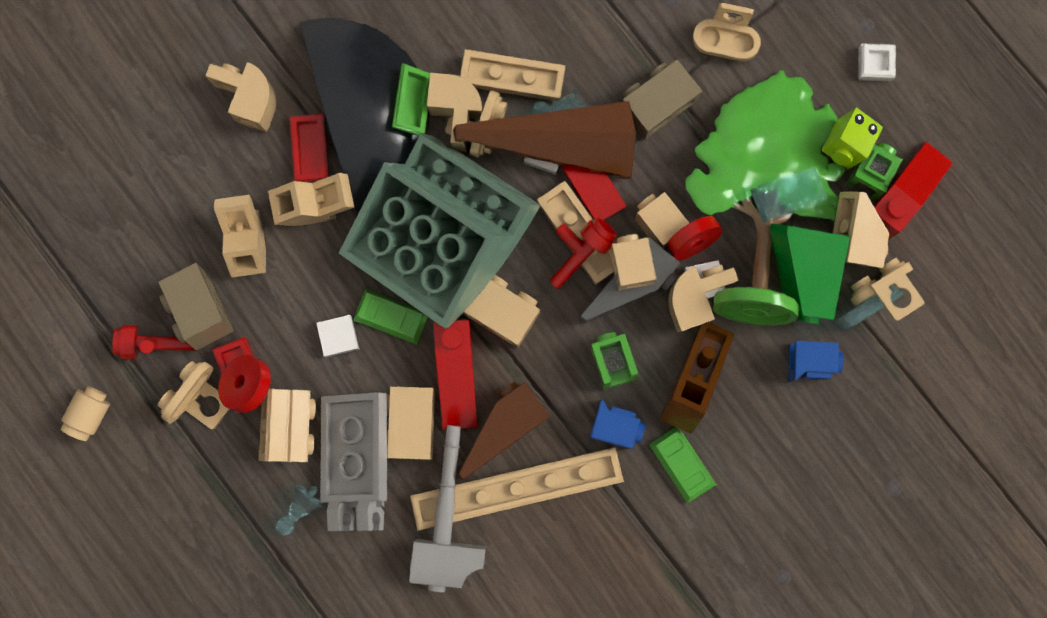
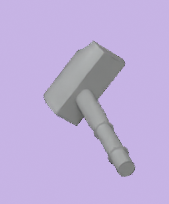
(439, 560)

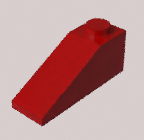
(911, 188)
(456, 374)

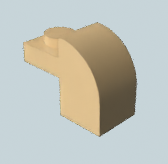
(253, 98)
(454, 98)
(311, 203)
(242, 235)
(688, 295)

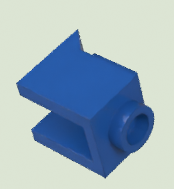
(814, 360)
(617, 426)

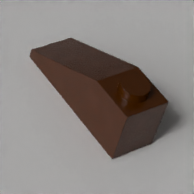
(697, 377)
(508, 422)

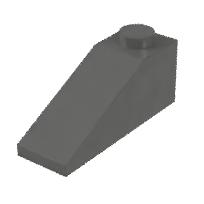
(611, 299)

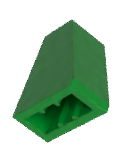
(810, 268)

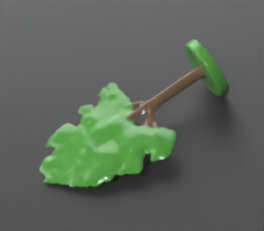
(758, 140)

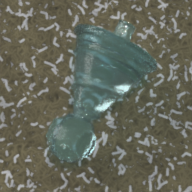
(567, 102)
(302, 504)

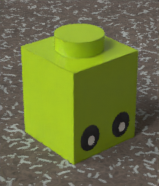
(852, 138)

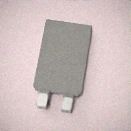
(354, 460)

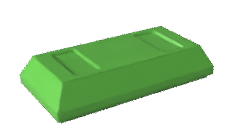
(411, 100)
(390, 316)
(682, 464)

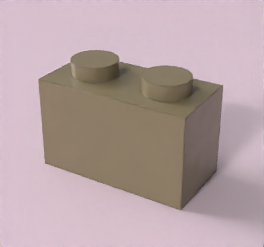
(661, 98)
(194, 307)

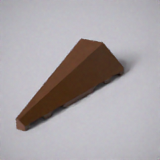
(584, 137)

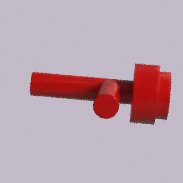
(597, 236)
(127, 342)

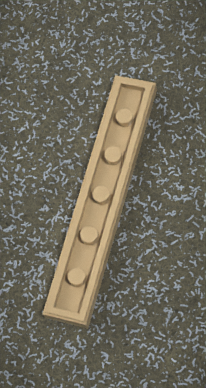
(523, 487)

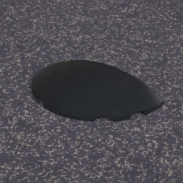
(358, 89)

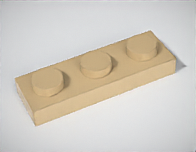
(513, 75)
(562, 207)

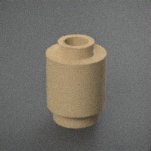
(84, 413)

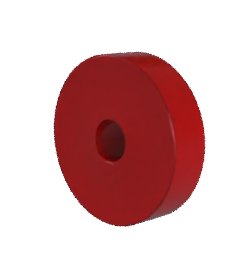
(694, 237)
(244, 383)

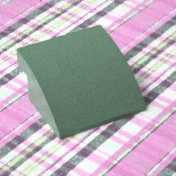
(437, 229)

